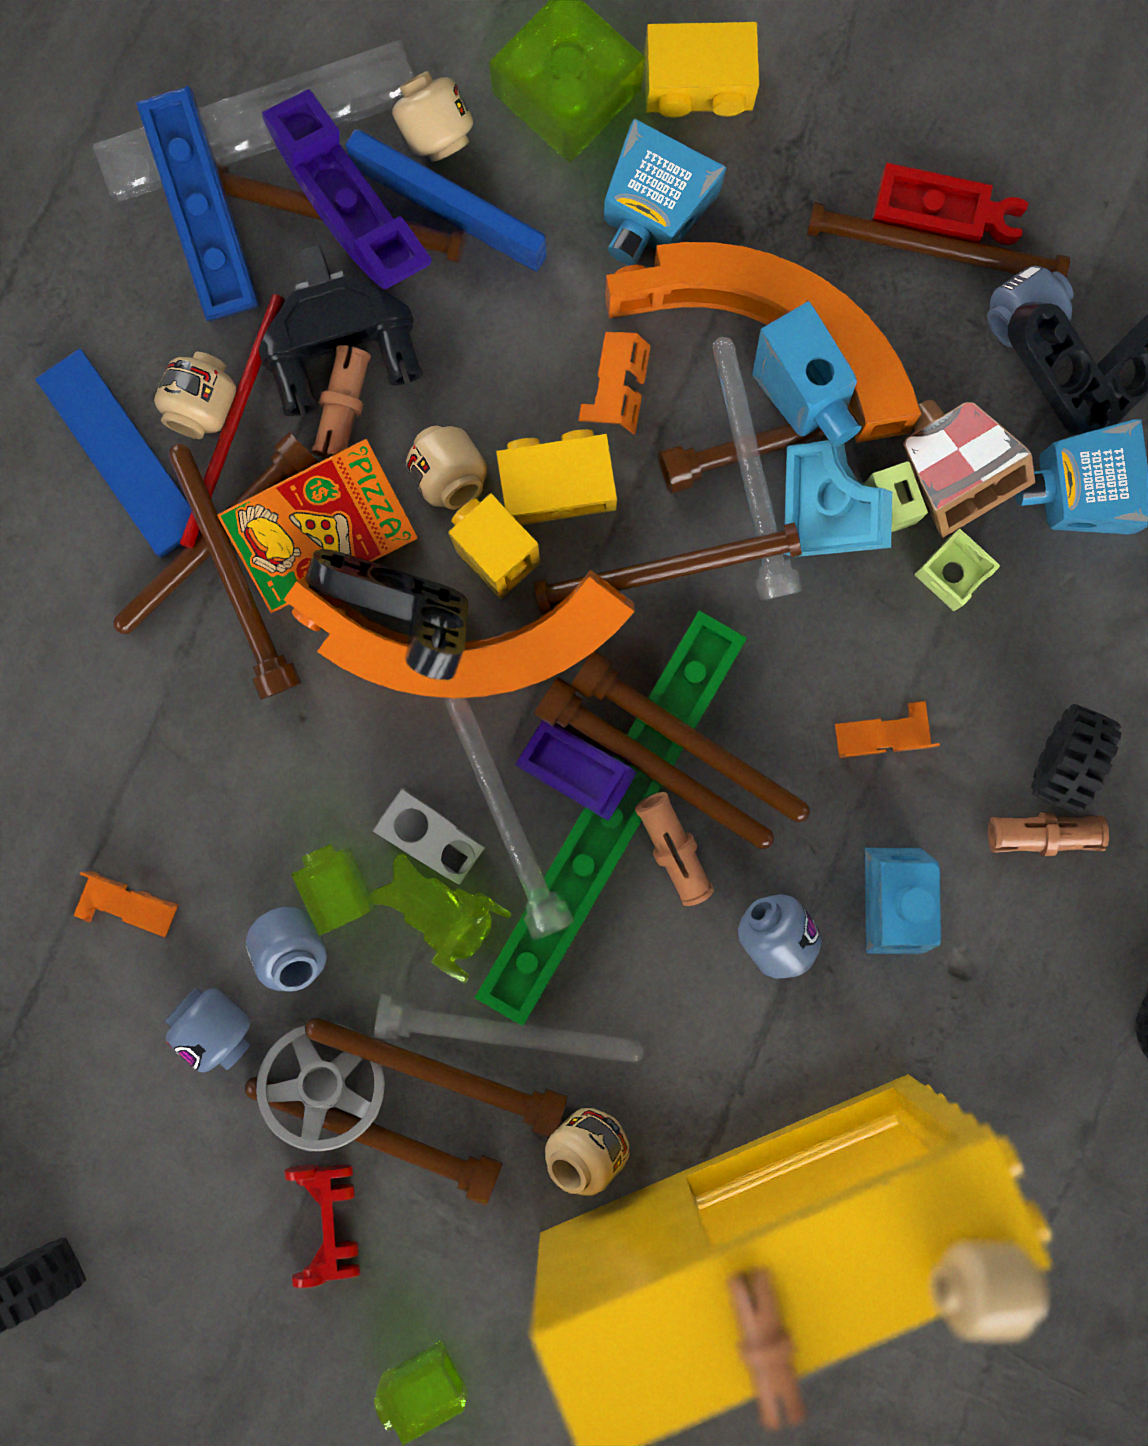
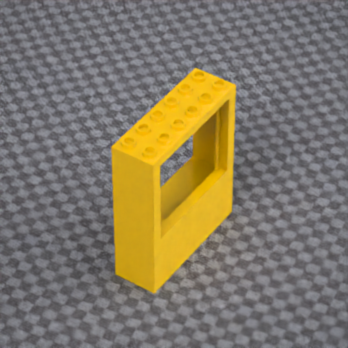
(837, 1208)

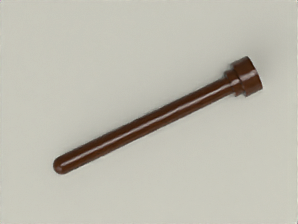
(287, 461)
(685, 466)
(272, 671)
(601, 681)
(564, 707)
(539, 1109)
(473, 1176)

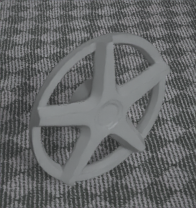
(318, 1088)

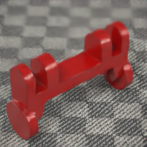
(324, 1264)

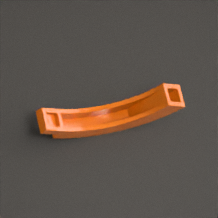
(765, 290)
(488, 665)

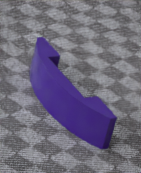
(340, 193)

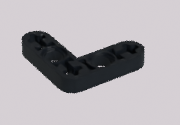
(1088, 380)
(435, 610)

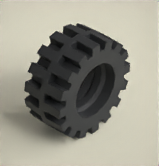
(1076, 758)
(37, 1282)

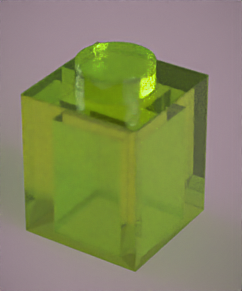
(332, 888)
(420, 1394)

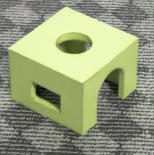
(903, 512)
(963, 551)

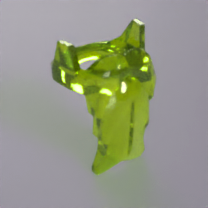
(450, 919)

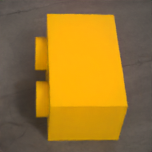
(701, 68)
(557, 477)
(494, 544)

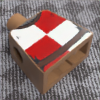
(965, 463)

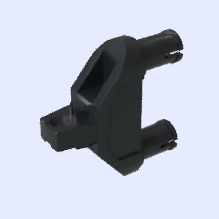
(331, 313)

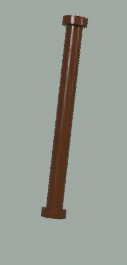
(296, 202)
(928, 243)
(679, 565)

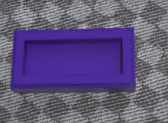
(576, 769)

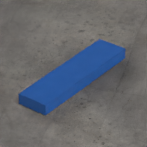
(447, 200)
(198, 203)
(118, 450)

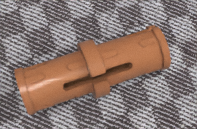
(341, 401)
(660, 819)
(1048, 834)
(766, 1347)

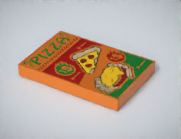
(331, 506)

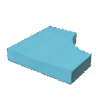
(831, 505)

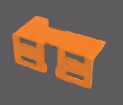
(611, 390)
(902, 734)
(133, 907)

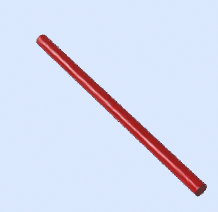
(233, 418)

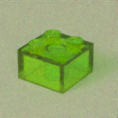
(567, 74)

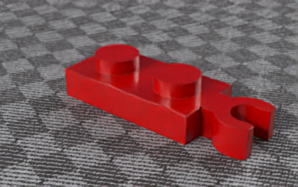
(945, 205)

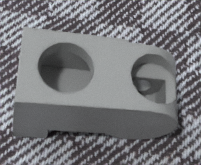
(428, 836)

